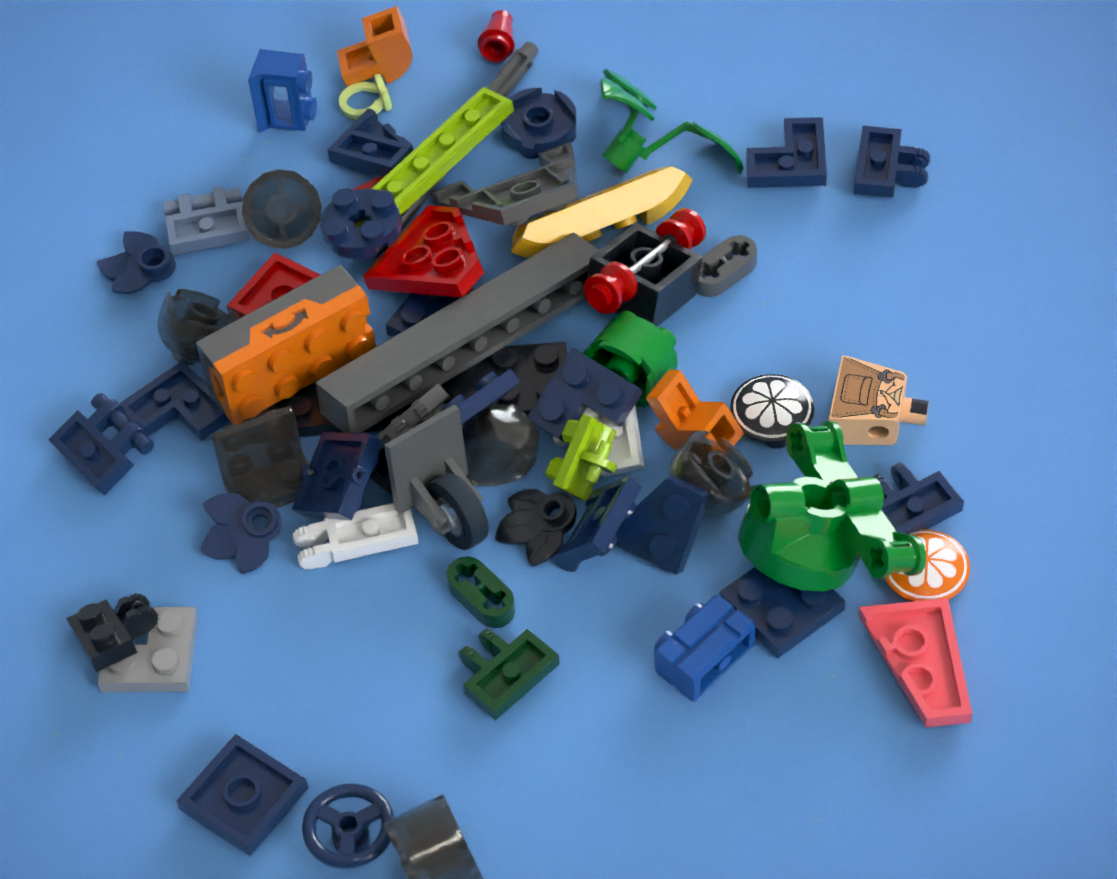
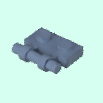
(205, 220)

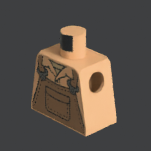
(872, 403)

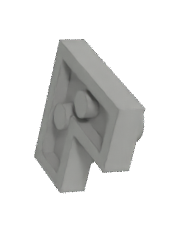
(163, 662)

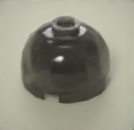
(281, 209)
(188, 319)
(716, 469)

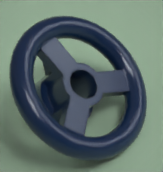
(352, 845)

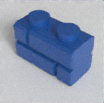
(703, 646)

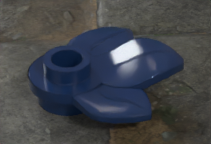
(139, 264)
(234, 531)

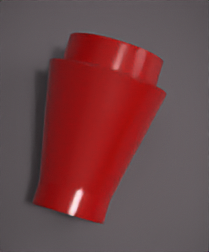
(497, 38)

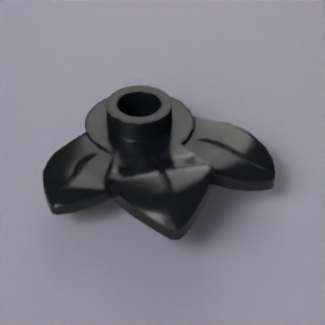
(533, 526)

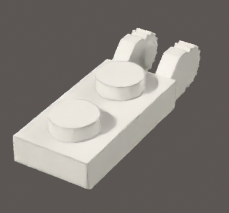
(368, 533)

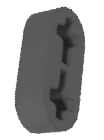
(728, 269)

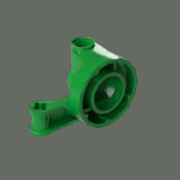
(823, 523)

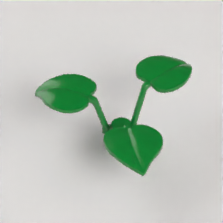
(628, 143)

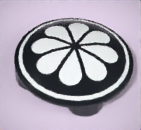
(768, 407)

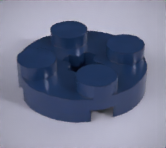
(534, 138)
(352, 206)

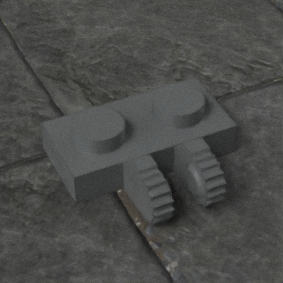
(420, 411)

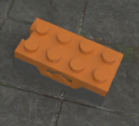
(286, 345)

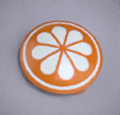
(944, 572)

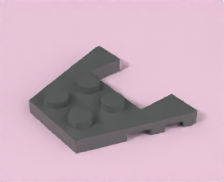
(521, 196)

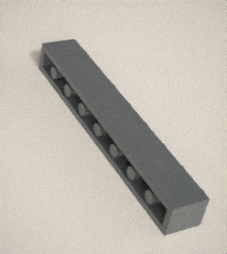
(456, 337)

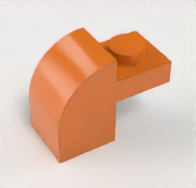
(383, 52)
(684, 413)

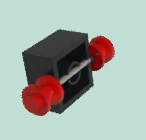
(648, 269)

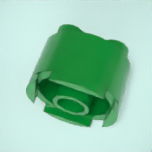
(635, 351)

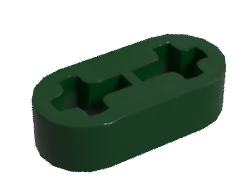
(487, 586)

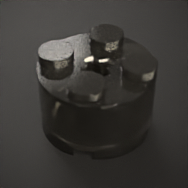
(431, 843)

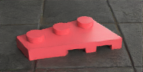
(923, 656)

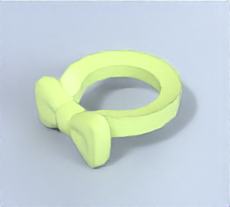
(381, 103)

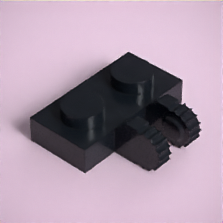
(109, 633)

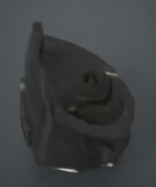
(499, 445)

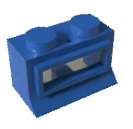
(281, 91)

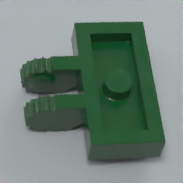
(509, 674)

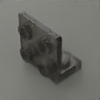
(262, 458)

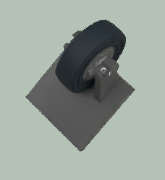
(430, 473)

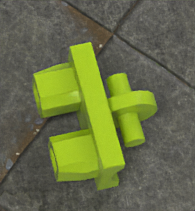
(585, 458)

